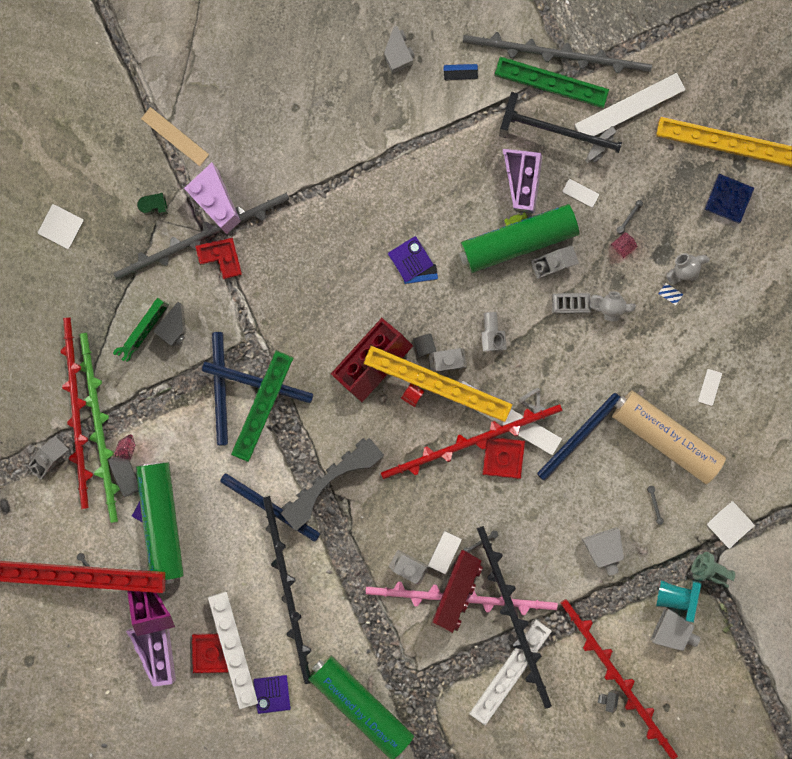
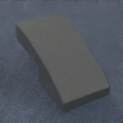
(124, 475)

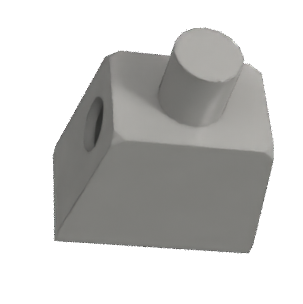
(447, 360)
(605, 549)
(408, 567)
(674, 631)

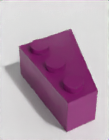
(148, 613)

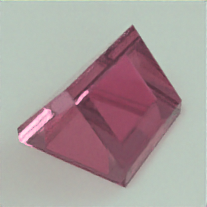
(624, 245)
(125, 447)

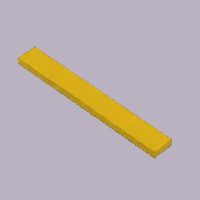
(724, 141)
(437, 383)

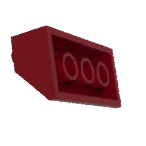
(361, 378)
(456, 592)

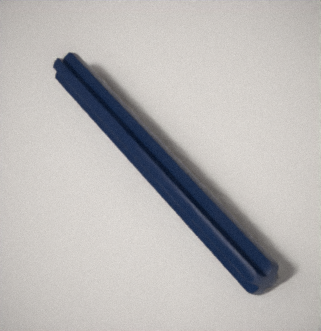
(254, 381)
(220, 390)
(578, 437)
(257, 499)

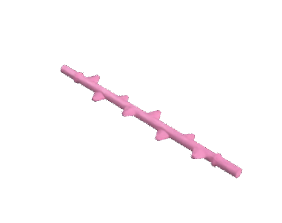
(434, 594)

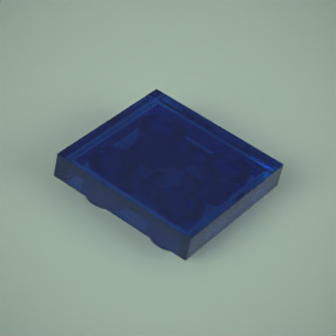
(729, 198)

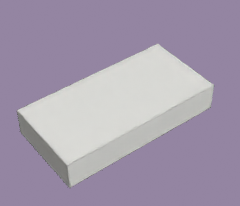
(444, 552)

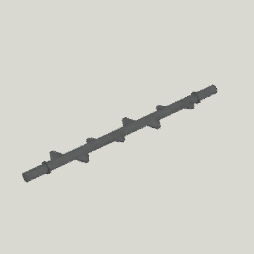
(548, 53)
(208, 230)

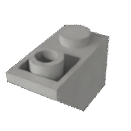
(396, 51)
(555, 261)
(47, 457)

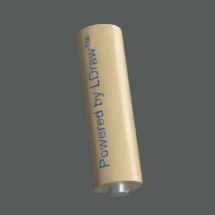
(668, 437)

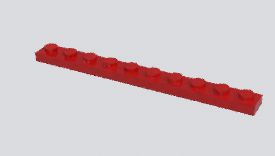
(82, 576)

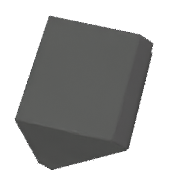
(424, 344)

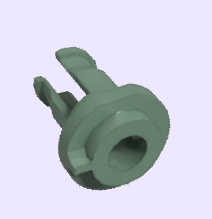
(706, 568)

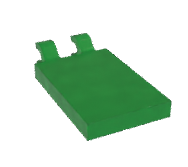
(142, 330)

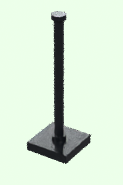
(512, 116)

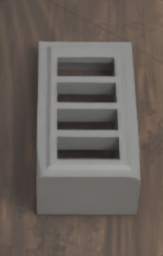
(555, 303)

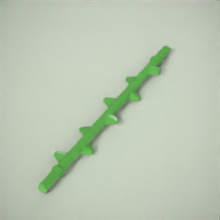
(98, 436)

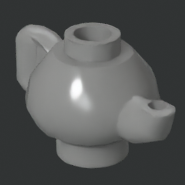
(686, 268)
(611, 305)

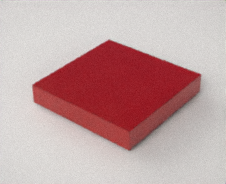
(503, 457)
(208, 654)

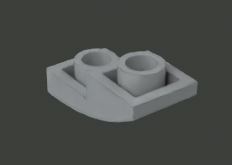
(596, 151)

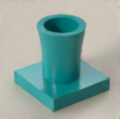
(679, 597)

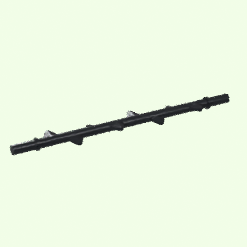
(287, 581)
(519, 624)

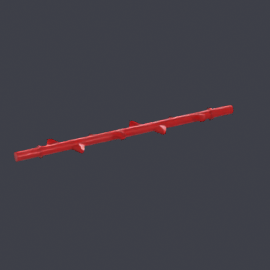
(76, 405)
(462, 443)
(612, 673)

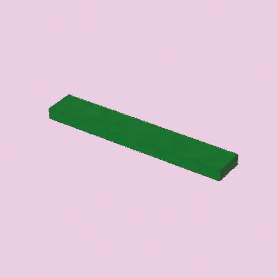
(551, 82)
(262, 405)

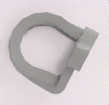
(536, 409)

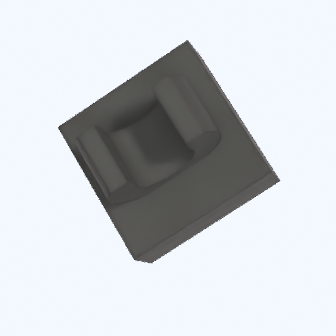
(610, 700)

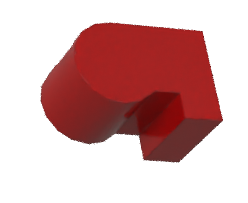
(413, 394)

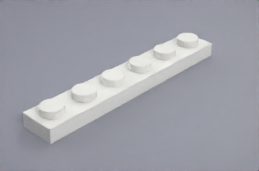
(232, 650)

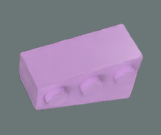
(523, 176)
(213, 197)
(155, 655)

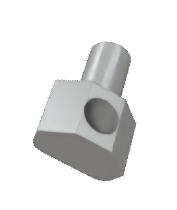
(492, 338)

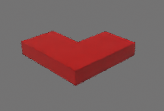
(224, 253)

